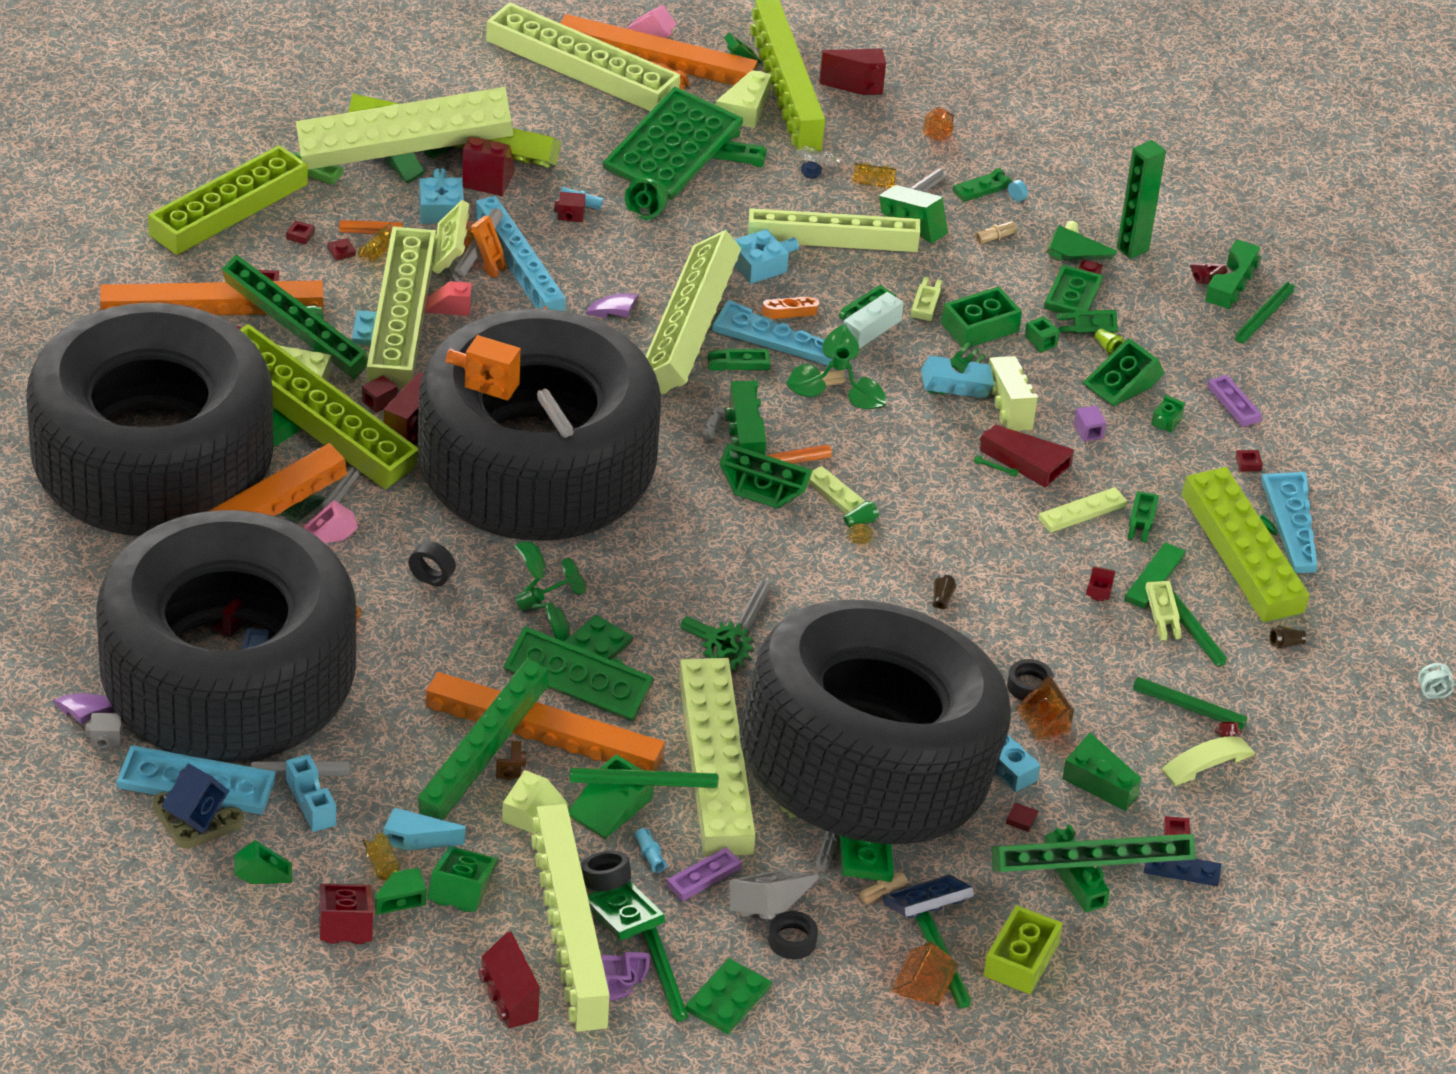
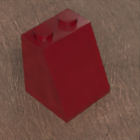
(487, 166)

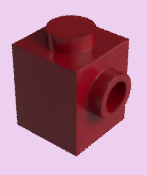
(570, 206)
(379, 393)

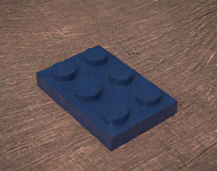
(928, 896)

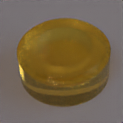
(860, 534)

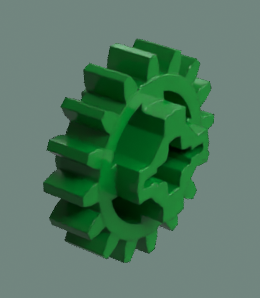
(732, 638)

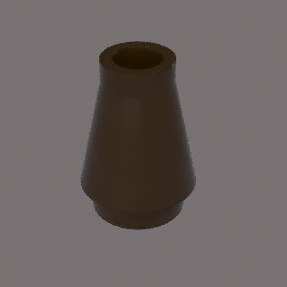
(943, 590)
(1286, 637)

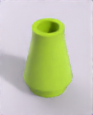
(1108, 340)

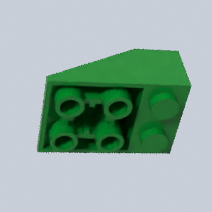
(609, 806)

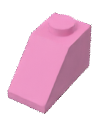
(656, 22)
(333, 523)

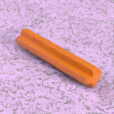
(366, 227)
(804, 454)

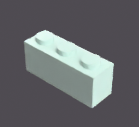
(875, 318)

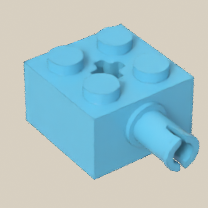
(438, 196)
(763, 255)

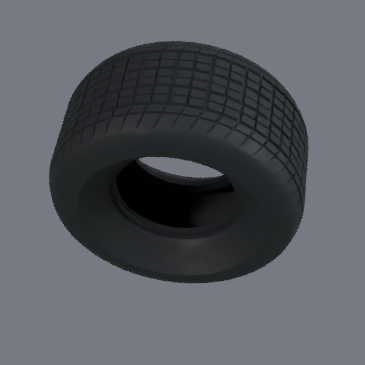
(141, 361)
(541, 481)
(237, 700)
(874, 721)

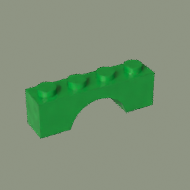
(1226, 288)

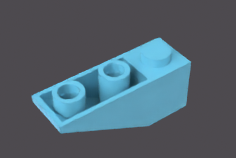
(416, 831)

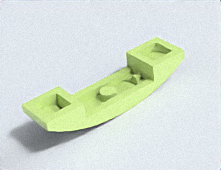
(1204, 756)

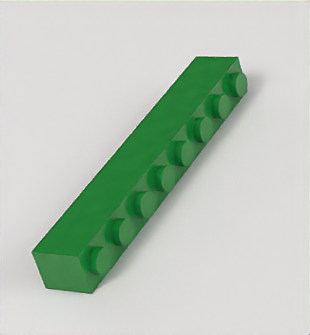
(295, 316)
(483, 740)
(1093, 852)

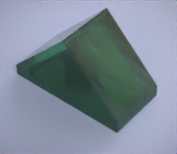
(304, 508)

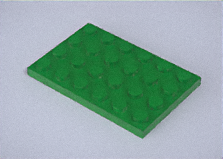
(673, 141)

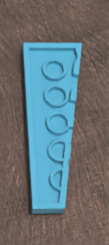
(742, 324)
(1290, 508)

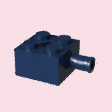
(195, 798)

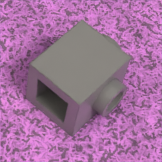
(104, 730)

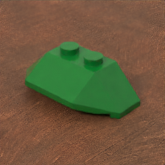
(763, 477)

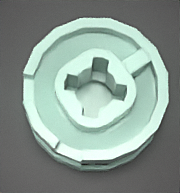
(1437, 682)

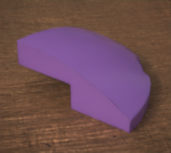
(615, 304)
(83, 705)
(624, 972)

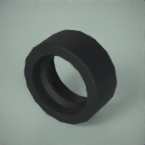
(440, 556)
(1026, 667)
(606, 870)
(791, 949)

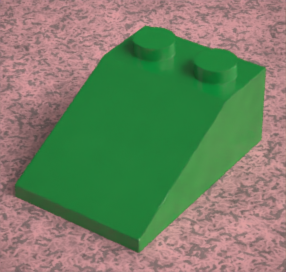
(1125, 373)
(461, 879)

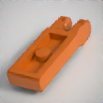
(489, 246)

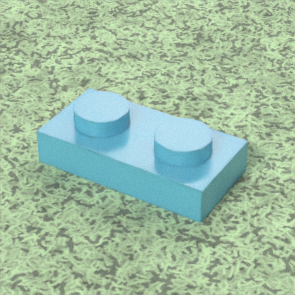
(363, 327)

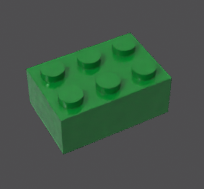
(981, 317)

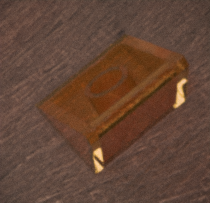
(1046, 710)
(925, 974)

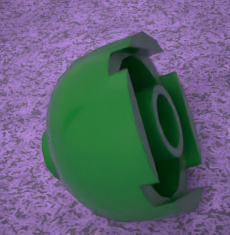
(646, 193)

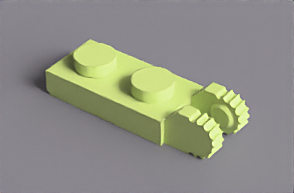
(926, 300)
(1163, 608)

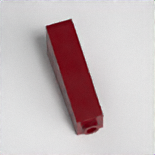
(1031, 456)

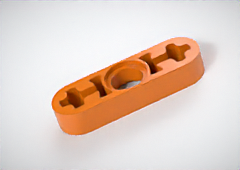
(790, 307)

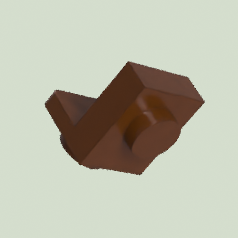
(511, 767)

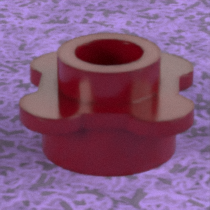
(1228, 729)

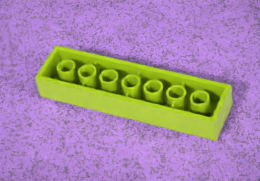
(227, 199)
(1245, 544)

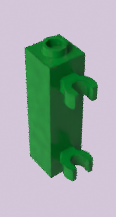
(1083, 882)

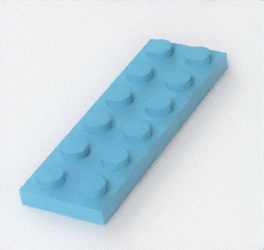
(157, 772)

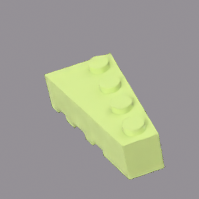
(1012, 394)

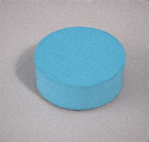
(1018, 190)

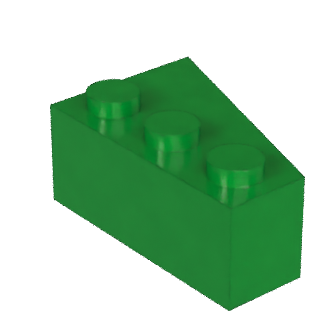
(914, 204)
(744, 417)
(1102, 773)

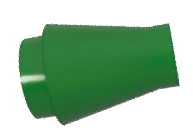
(862, 514)

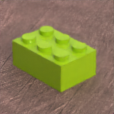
(1023, 949)

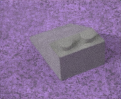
(768, 892)

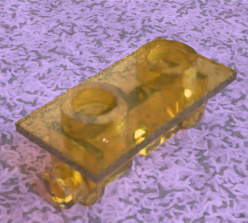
(865, 172)
(377, 245)
(381, 856)

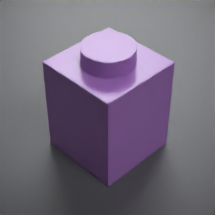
(1089, 423)

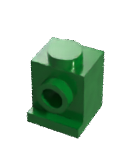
(1042, 334)
(1168, 413)

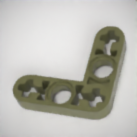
(180, 829)

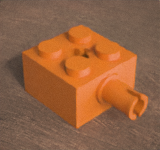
(489, 366)

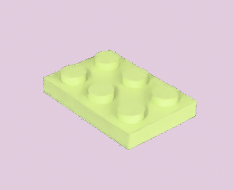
(450, 237)

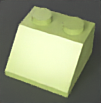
(525, 797)

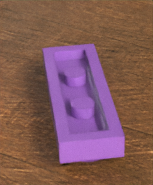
(1234, 400)
(704, 874)

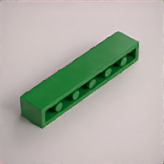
(1141, 199)

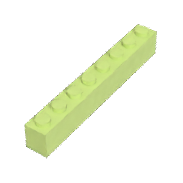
(838, 229)

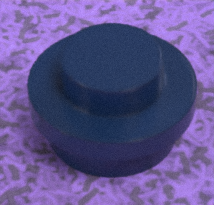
(811, 169)

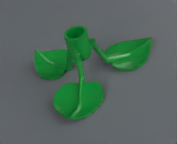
(841, 348)
(532, 596)

